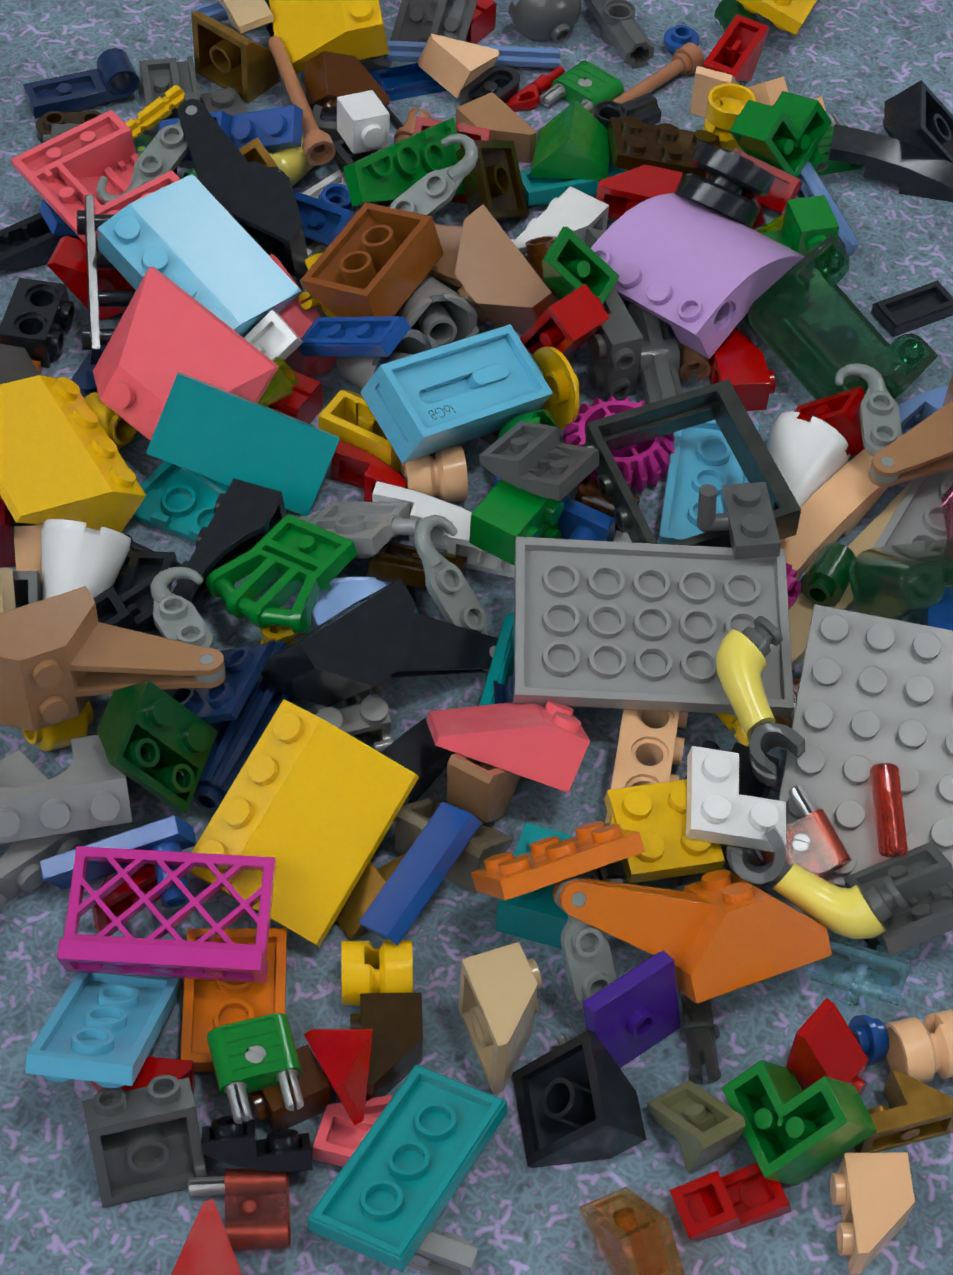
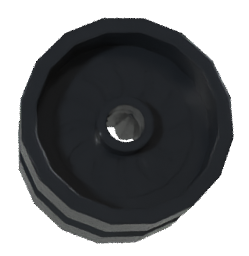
(727, 179)

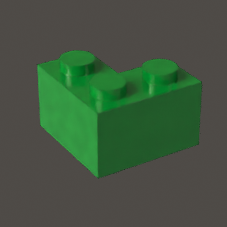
(783, 132)
(805, 224)
(511, 514)
(795, 1129)

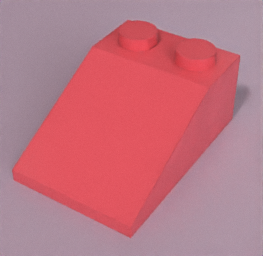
(519, 738)

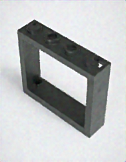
(674, 414)

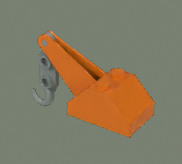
(715, 930)

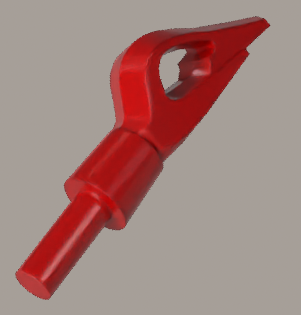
(528, 97)

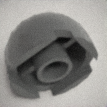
(545, 18)

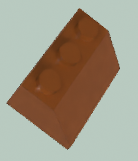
(374, 262)

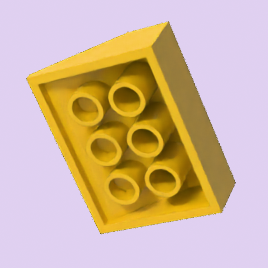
(329, 26)
(60, 458)
(314, 806)

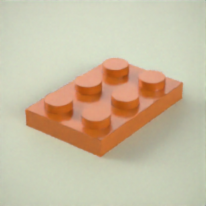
(556, 860)
(219, 1003)

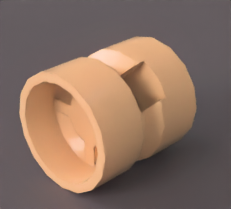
(439, 475)
(922, 1047)

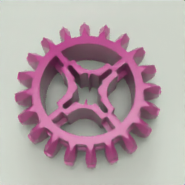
(634, 465)

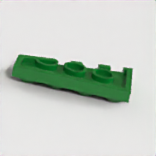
(396, 168)

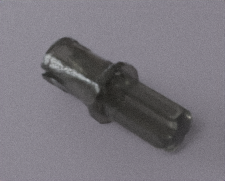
(700, 1039)

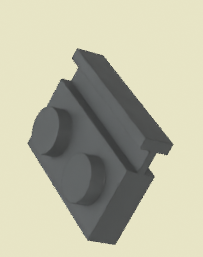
(163, 74)

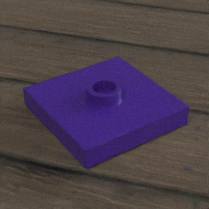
(635, 1009)

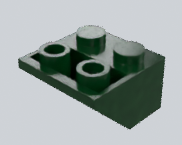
(156, 742)

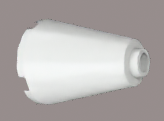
(806, 452)
(80, 557)

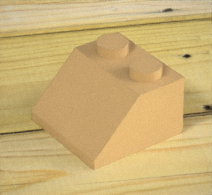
(499, 1008)

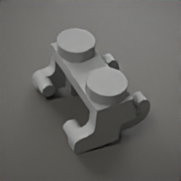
(368, 716)

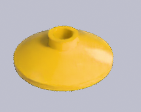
(562, 382)

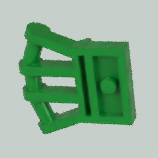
(300, 553)

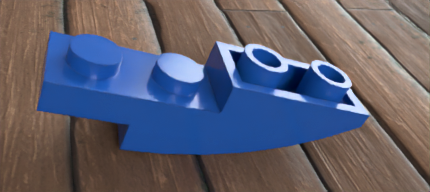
(274, 127)

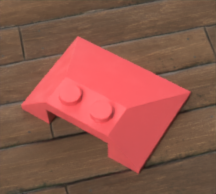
(76, 160)
(168, 334)

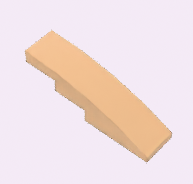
(832, 511)

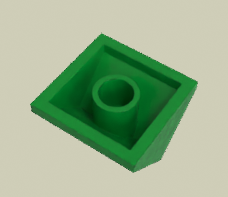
(572, 146)

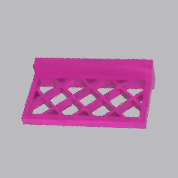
(162, 956)

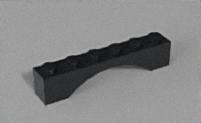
(238, 524)

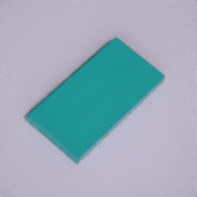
(242, 440)
(407, 1167)

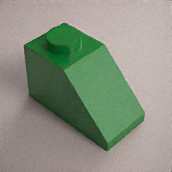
(572, 264)

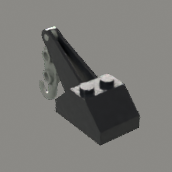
(251, 192)
(385, 639)

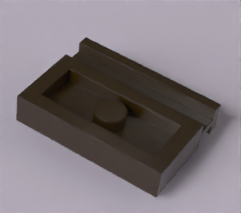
(403, 562)

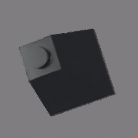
(920, 120)
(576, 1105)

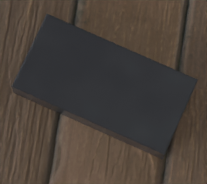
(914, 308)

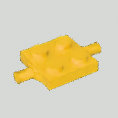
(660, 817)

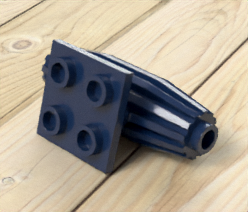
(239, 713)

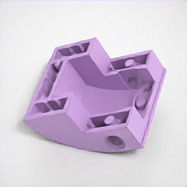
(691, 266)

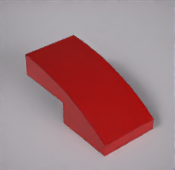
(362, 469)
(728, 1203)

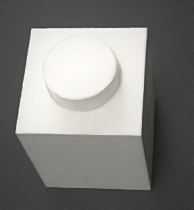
(363, 121)

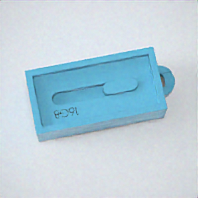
(454, 392)

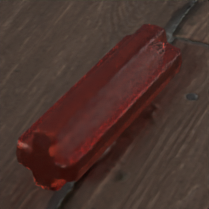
(888, 810)

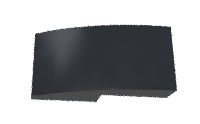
(238, 1146)

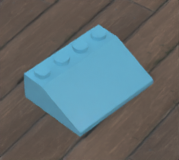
(198, 249)

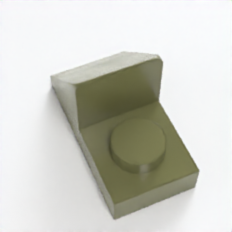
(698, 1121)

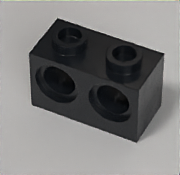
(37, 319)

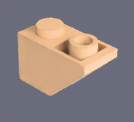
(874, 1203)

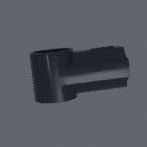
(643, 108)

